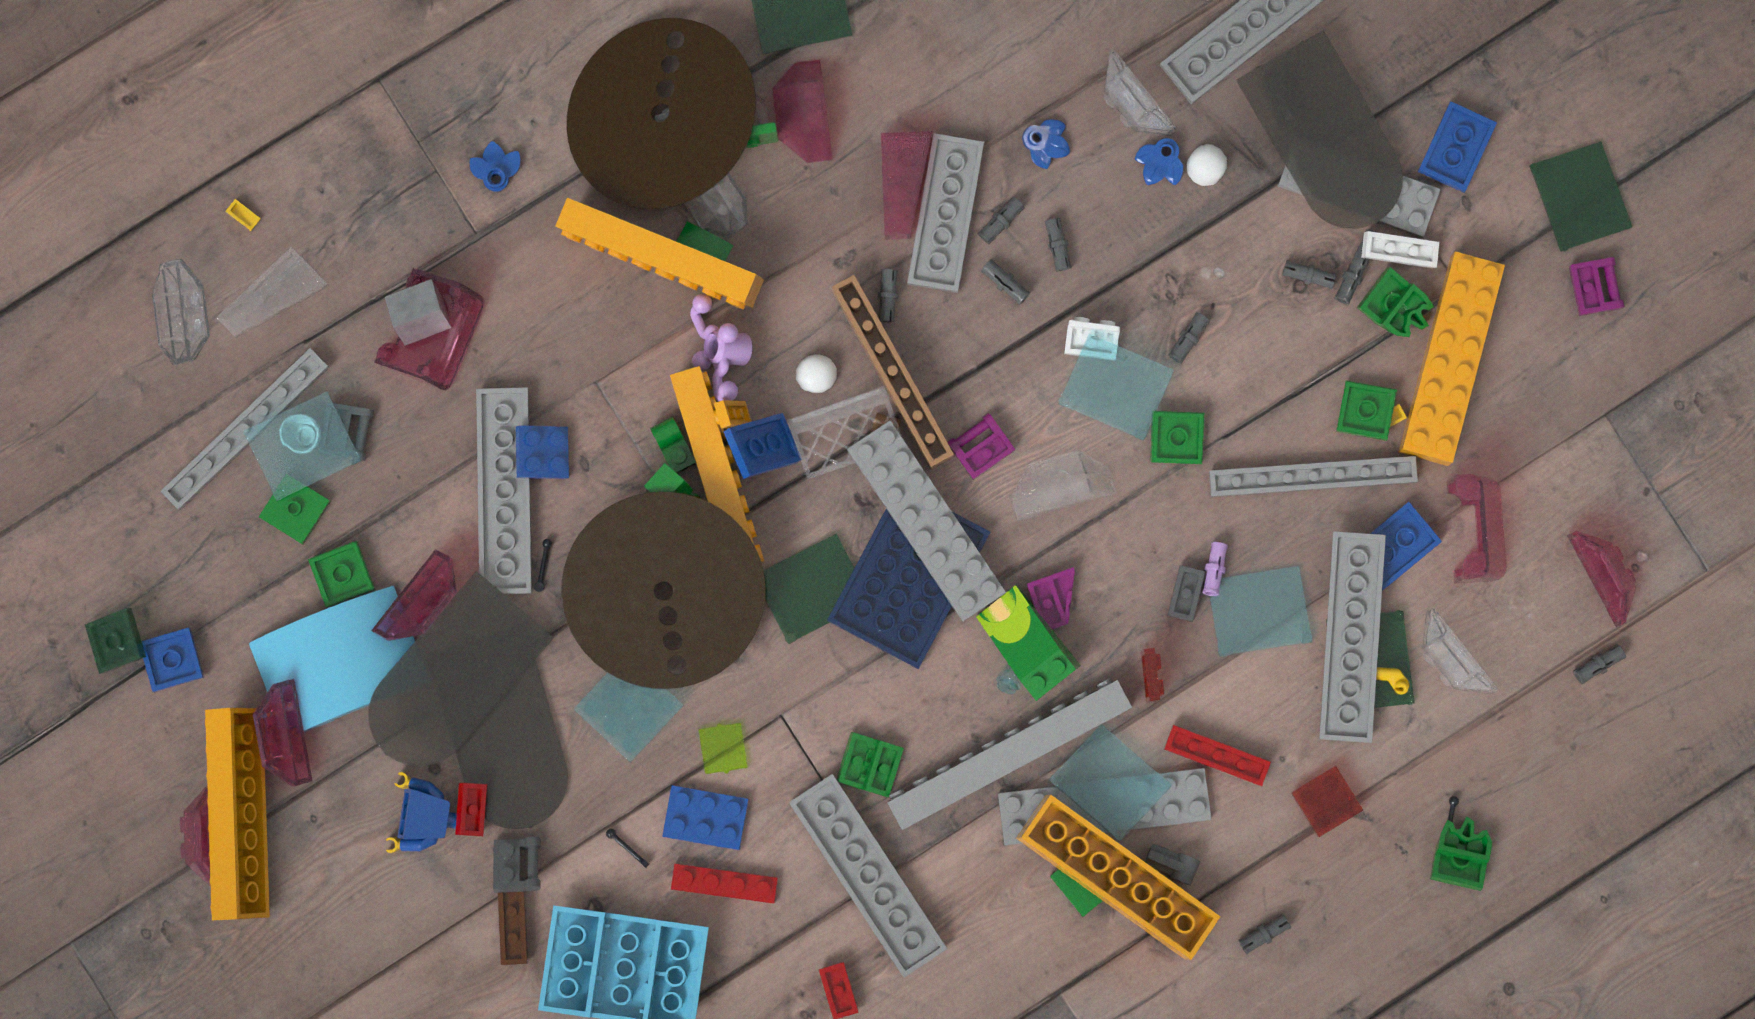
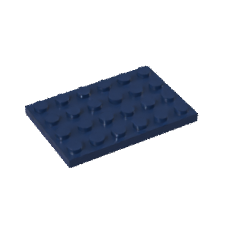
(893, 596)

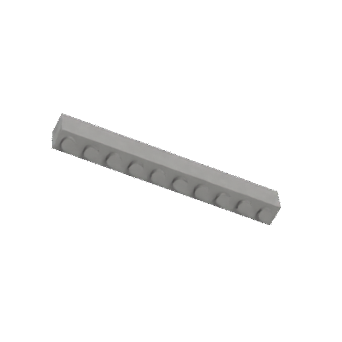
(1007, 756)

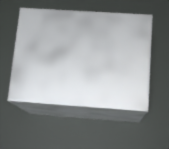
(418, 312)

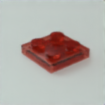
(1150, 665)
(1326, 801)

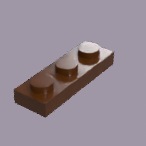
(512, 928)

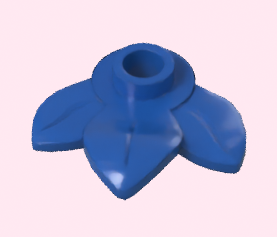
(1049, 144)
(495, 163)
(1160, 166)

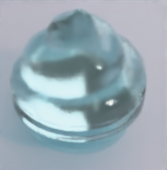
(1008, 681)

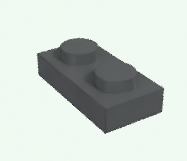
(1186, 593)

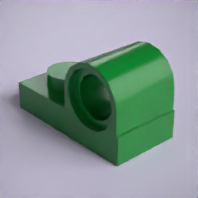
(673, 445)

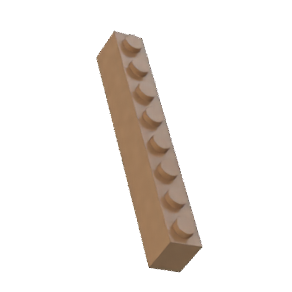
(892, 372)

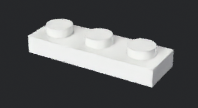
(1400, 249)

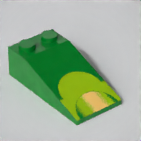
(1027, 643)

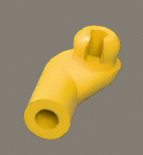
(1395, 678)

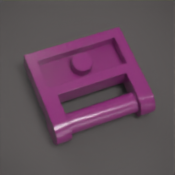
(1588, 286)
(985, 453)

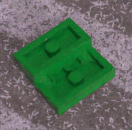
(704, 241)
(869, 764)

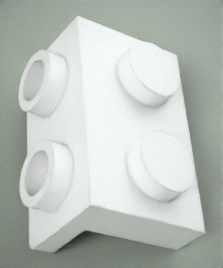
(1080, 328)

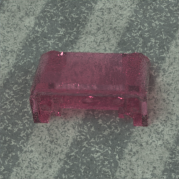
(439, 356)
(1490, 560)

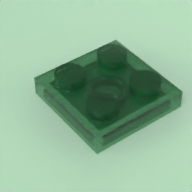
(115, 640)

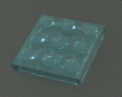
(627, 713)

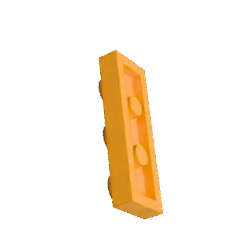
(731, 413)

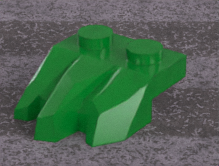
(1395, 304)
(1461, 856)

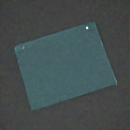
(1116, 386)
(302, 445)
(1260, 611)
(1110, 782)

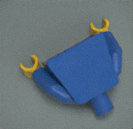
(422, 817)

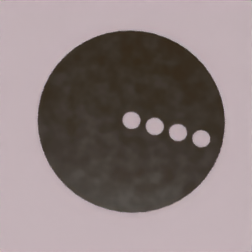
(670, 160)
(652, 541)

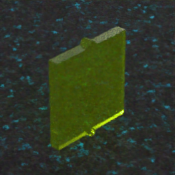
(723, 748)

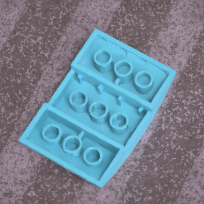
(332, 657)
(622, 966)

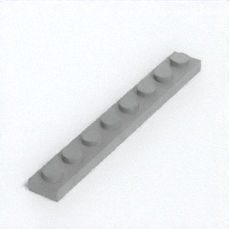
(232, 439)
(1313, 476)

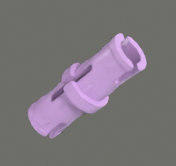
(1215, 569)

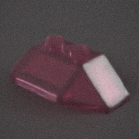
(803, 112)
(1606, 573)
(420, 600)
(282, 734)
(196, 836)

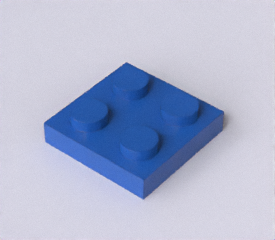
(542, 452)
(172, 660)

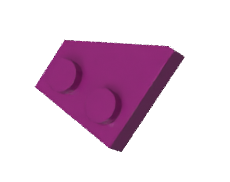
(1053, 597)

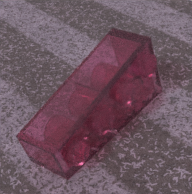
(902, 176)

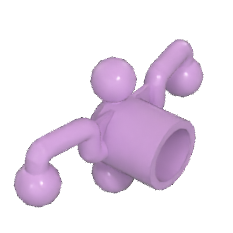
(721, 347)

